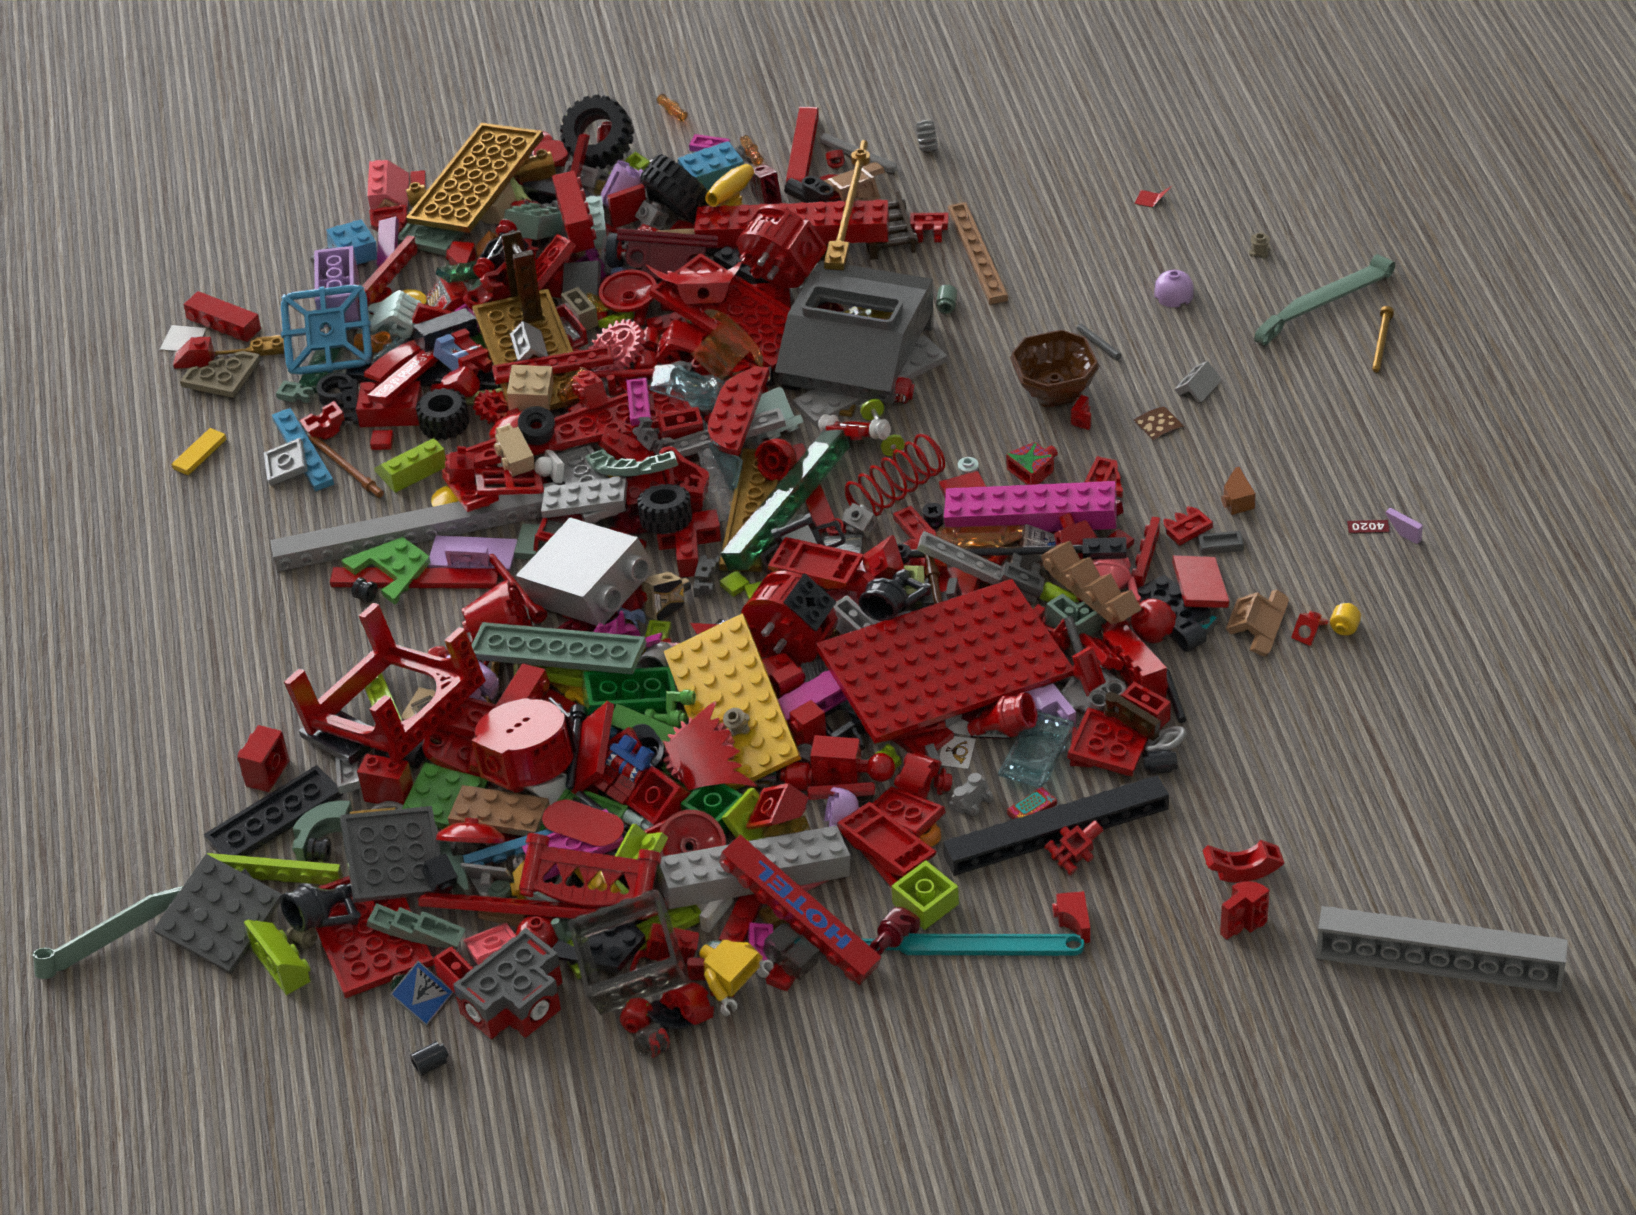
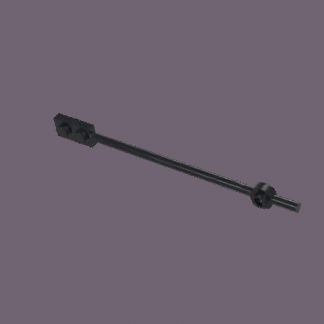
(1092, 547)

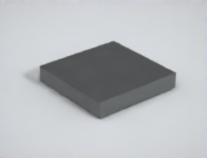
(583, 275)

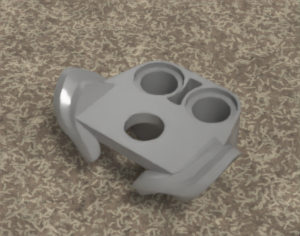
(1076, 696)

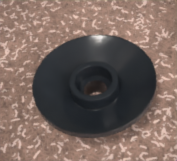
(666, 1017)

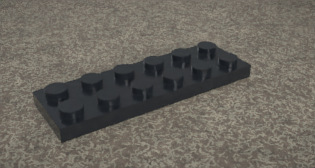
(272, 814)

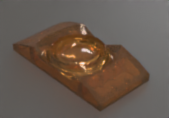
(981, 535)

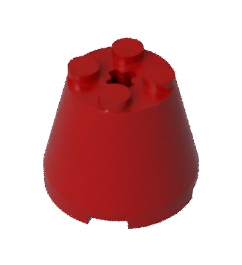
(499, 605)

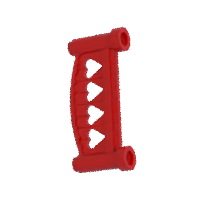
(542, 858)

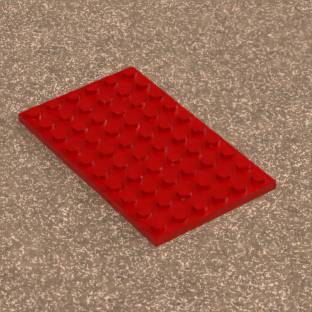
(944, 660)

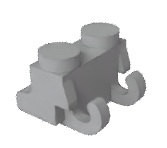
(970, 795)

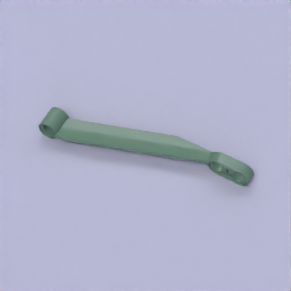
(1377, 270)
(50, 961)

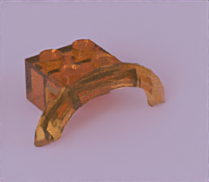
(725, 346)

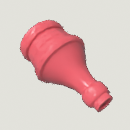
(1120, 571)

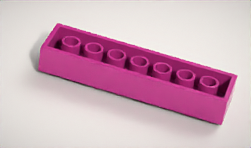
(1033, 505)

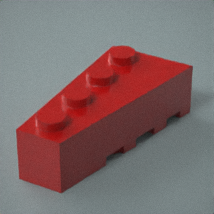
(1140, 662)

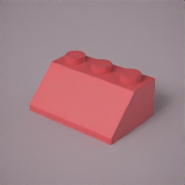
(387, 182)

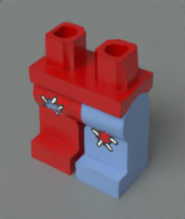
(460, 351)

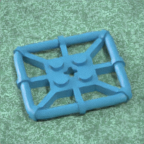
(334, 338)

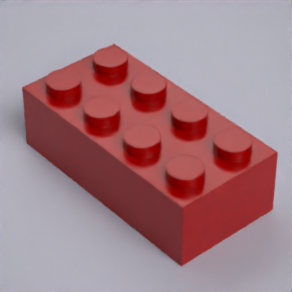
(574, 210)

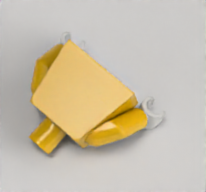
(729, 969)

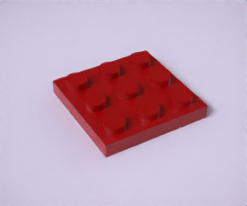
(1107, 743)

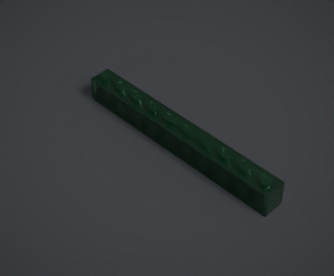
(785, 500)

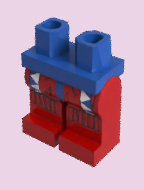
(624, 769)

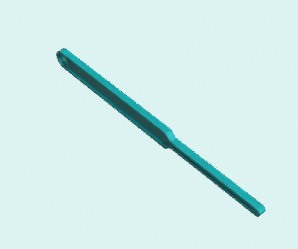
(987, 944)

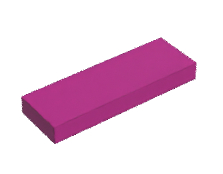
(638, 400)

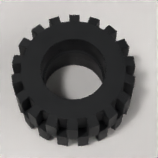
(442, 413)
(664, 509)

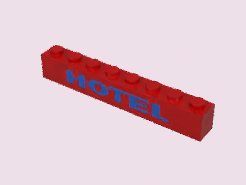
(799, 909)

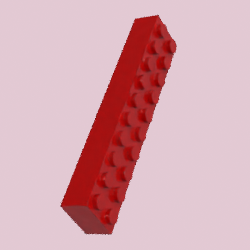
(867, 220)

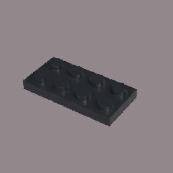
(337, 746)

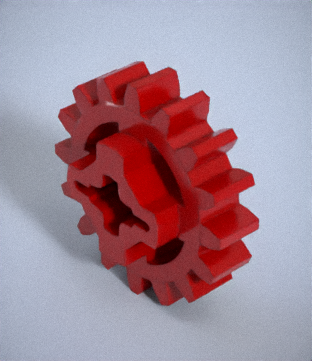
(491, 406)

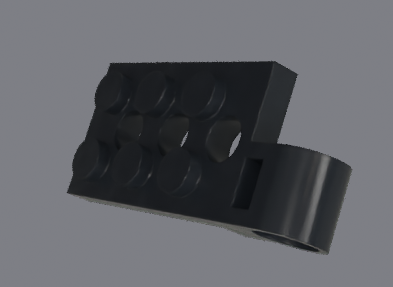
(1186, 630)

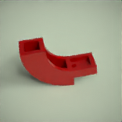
(1244, 865)

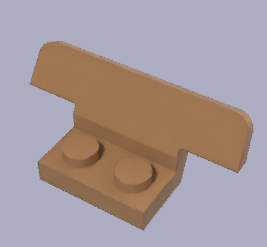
(866, 187)
(1260, 617)

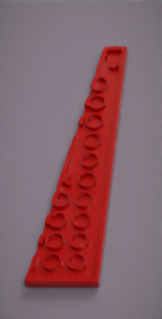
(585, 426)

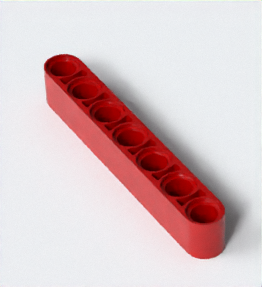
(803, 143)

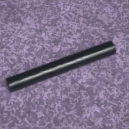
(1177, 706)

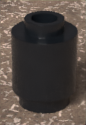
(1160, 762)

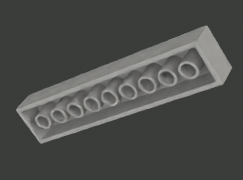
(1441, 949)

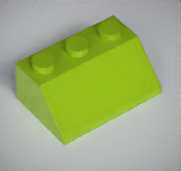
(412, 465)
(277, 955)

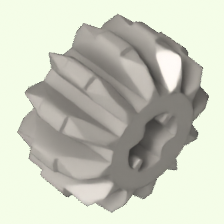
(926, 135)

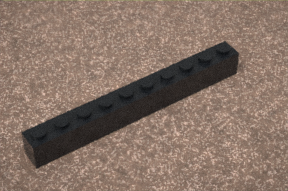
(1037, 829)

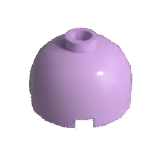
(1174, 288)
(840, 805)

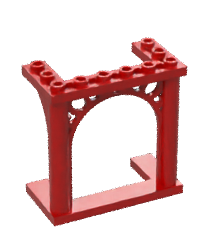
(390, 733)

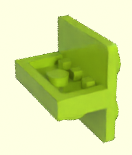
(638, 839)

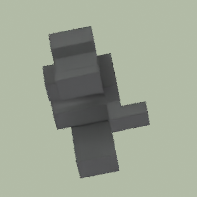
(648, 438)
(704, 569)

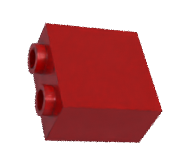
(384, 779)

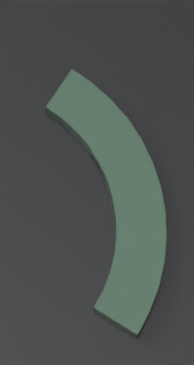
(606, 464)

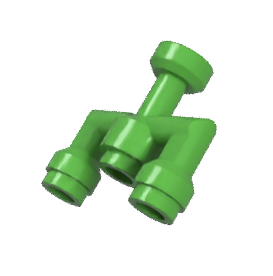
(674, 717)

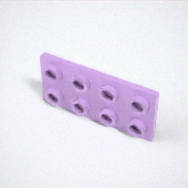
(470, 552)

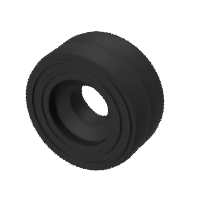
(540, 415)

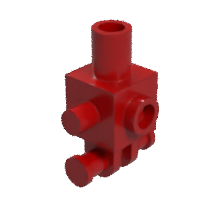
(1076, 844)

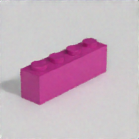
(821, 690)

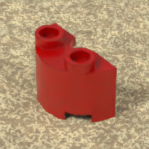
(325, 424)
(917, 774)
(691, 1001)

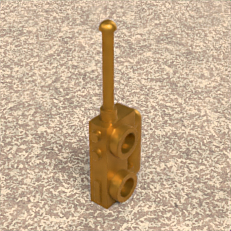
(261, 345)

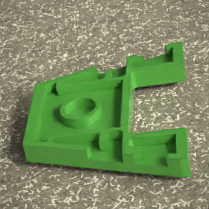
(395, 558)

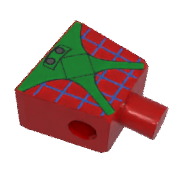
(1031, 463)

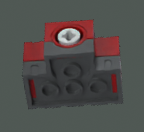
(512, 987)

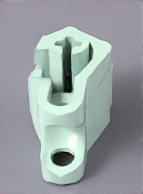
(393, 315)

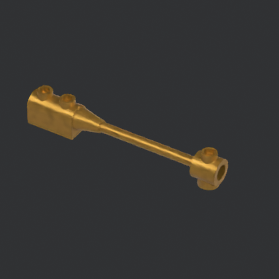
(534, 168)

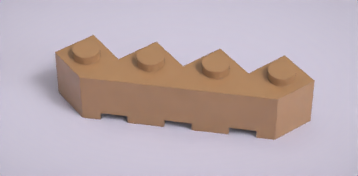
(1086, 583)

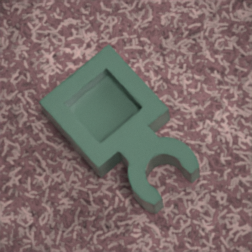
(292, 391)

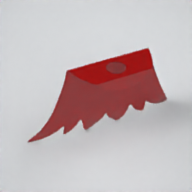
(690, 282)
(701, 756)

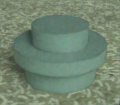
(500, 888)

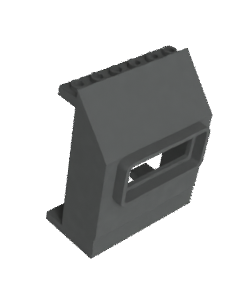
(852, 351)

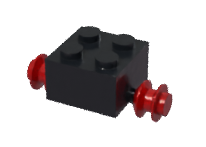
(493, 253)

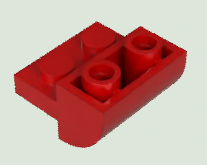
(1244, 909)

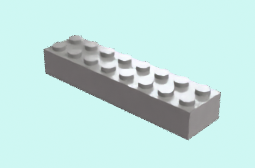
(803, 856)

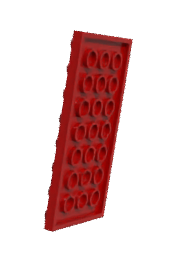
(745, 304)

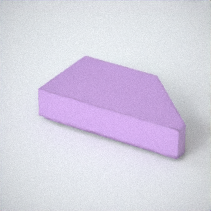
(1405, 526)

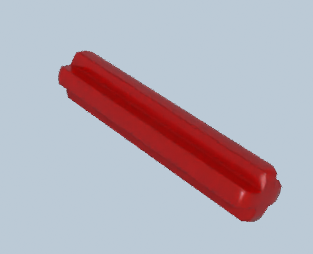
(857, 789)

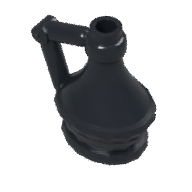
(887, 597)
(311, 906)

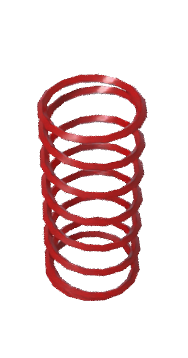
(880, 491)

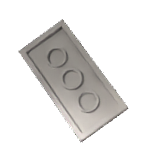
(584, 497)

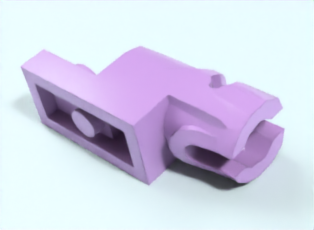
(1052, 702)

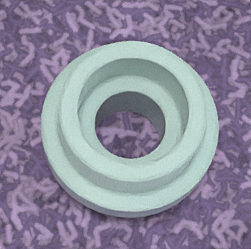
(967, 465)

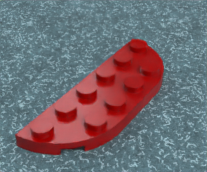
(736, 409)

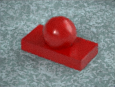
(1088, 670)

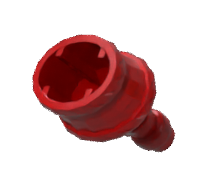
(1006, 716)

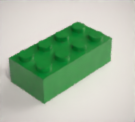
(634, 691)

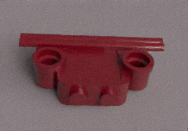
(663, 249)

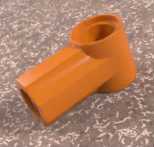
(377, 341)

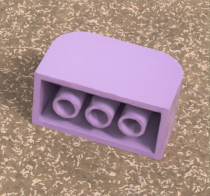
(333, 269)

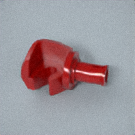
(460, 380)

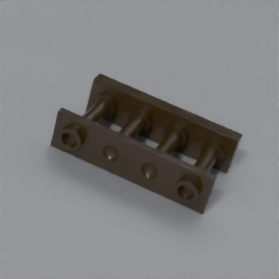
(911, 238)
(522, 276)

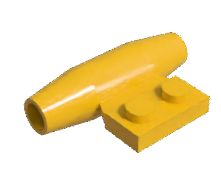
(727, 189)

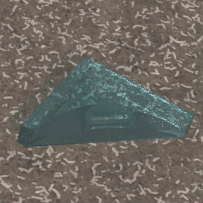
(729, 465)

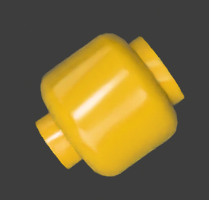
(1345, 619)

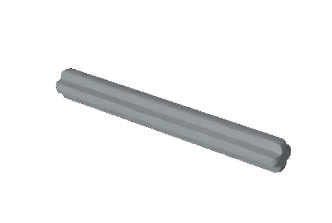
(848, 148)

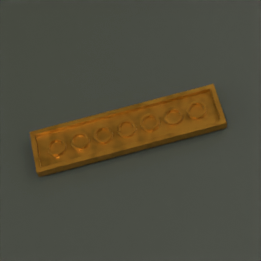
(747, 497)

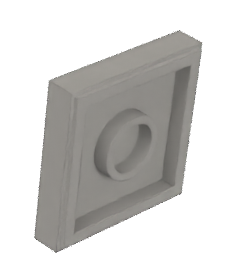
(285, 461)

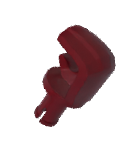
(894, 927)

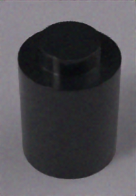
(429, 1058)

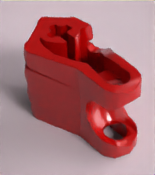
(493, 288)
(678, 338)
(690, 476)

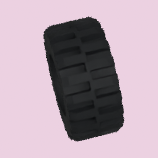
(589, 111)
(674, 187)

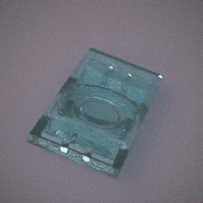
(686, 385)
(1037, 750)

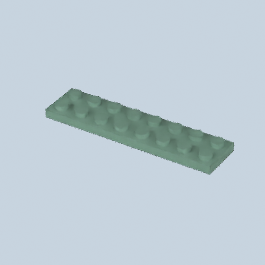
(558, 648)

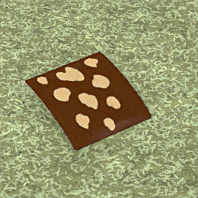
(1157, 422)

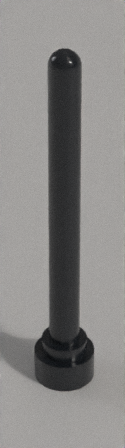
(579, 714)

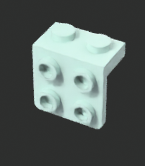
(777, 399)

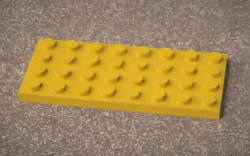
(728, 669)

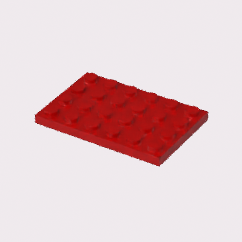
(366, 956)

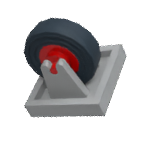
(614, 253)

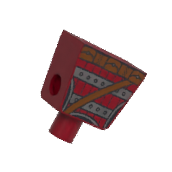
(763, 181)

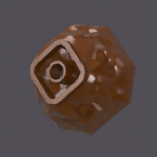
(1054, 366)

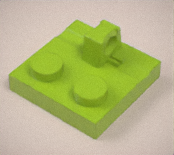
(739, 814)

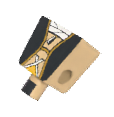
(664, 594)

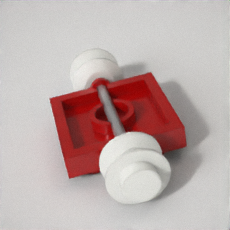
(854, 429)

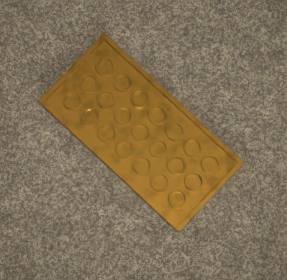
(475, 177)
(502, 316)

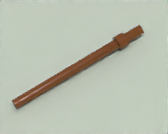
(366, 482)

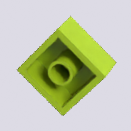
(926, 894)

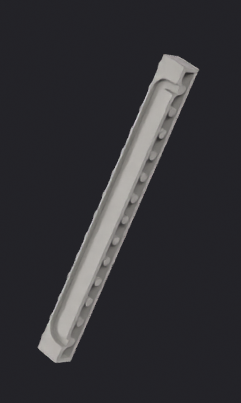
(414, 526)

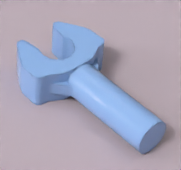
(634, 615)

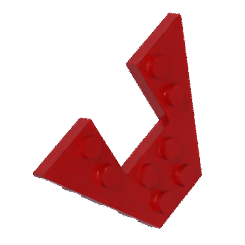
(467, 491)

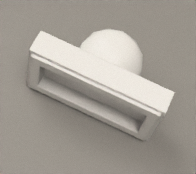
(550, 466)
(713, 912)

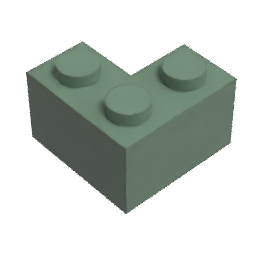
(1085, 618)

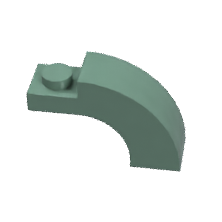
(317, 823)

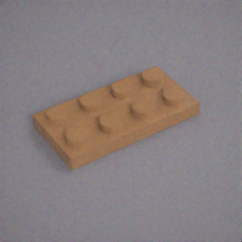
(503, 810)

